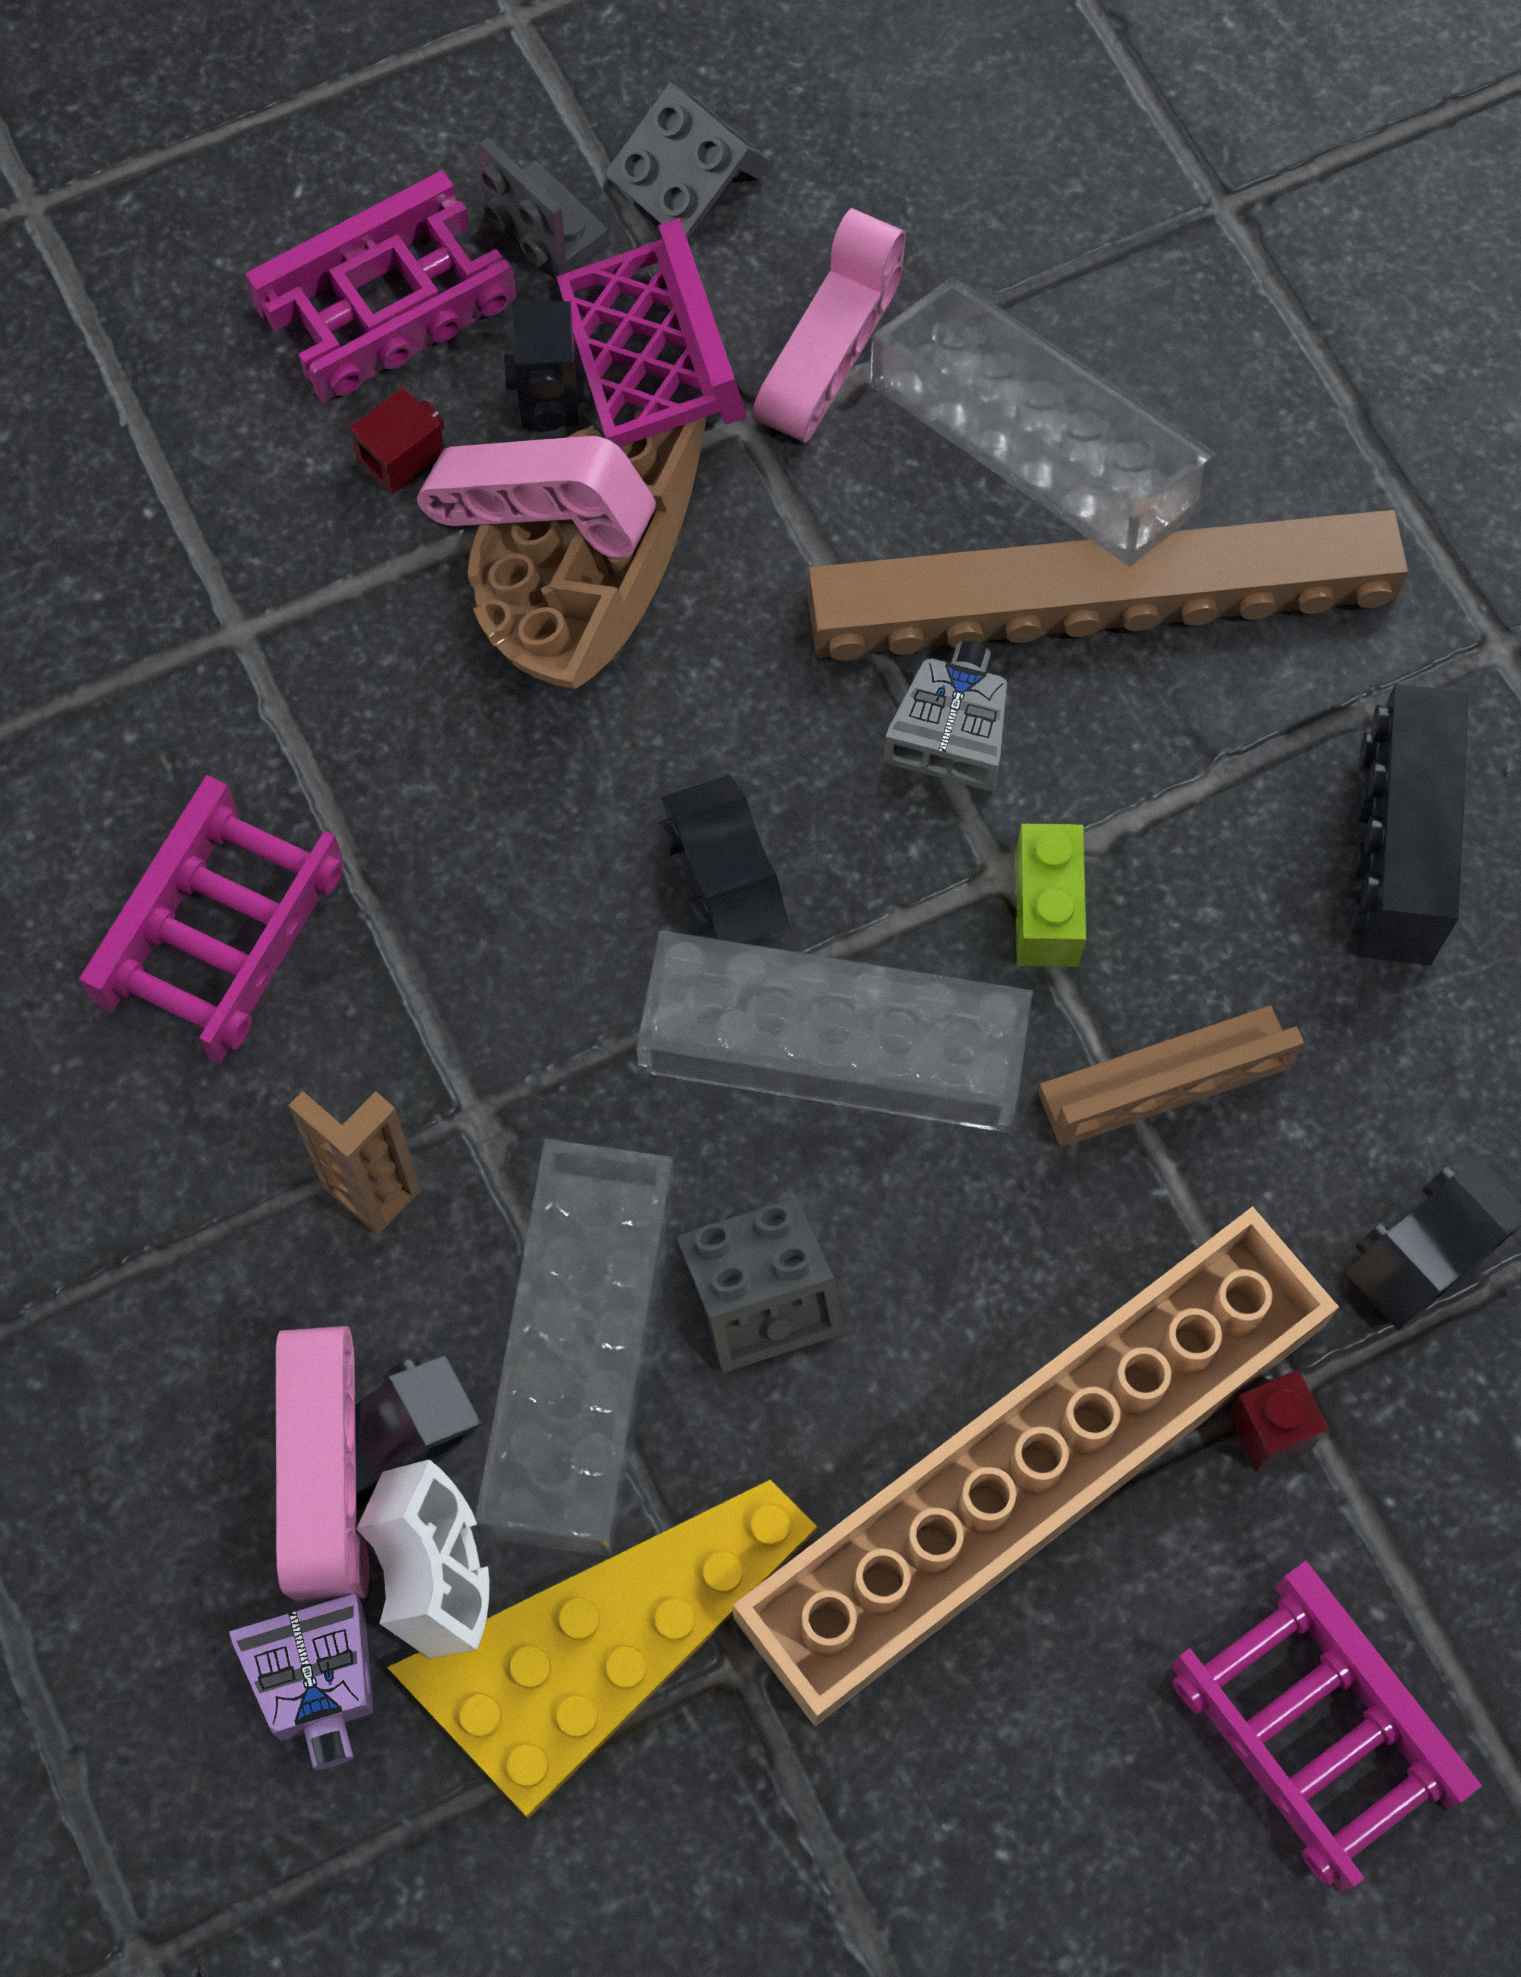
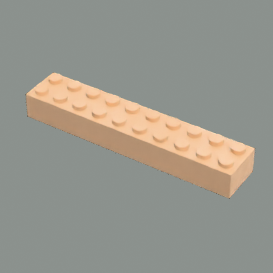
(1032, 1465)

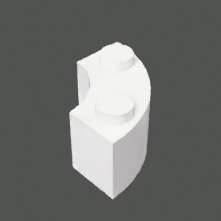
(428, 1560)

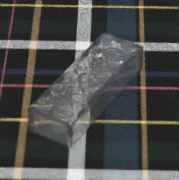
(1042, 420)
(834, 1031)
(576, 1348)

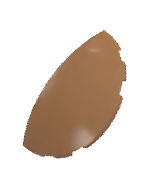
(558, 600)

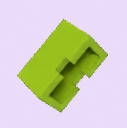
(1050, 895)

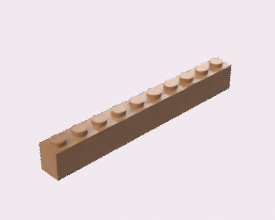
(1086, 589)

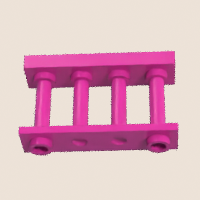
(181, 869)
(1389, 1718)

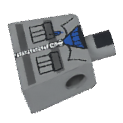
(951, 720)

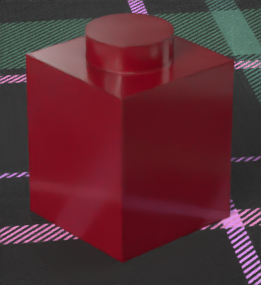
(398, 439)
(1277, 1420)

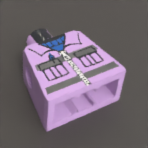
(311, 1674)

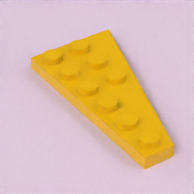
(595, 1647)

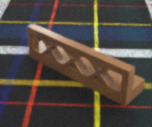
(1168, 1075)
(362, 1160)

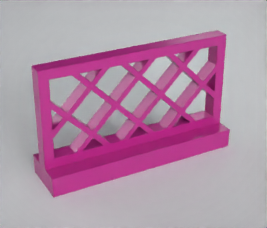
(697, 335)

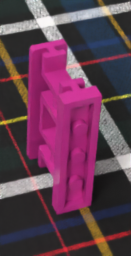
(360, 253)

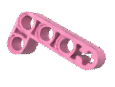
(835, 327)
(543, 481)
(316, 1467)

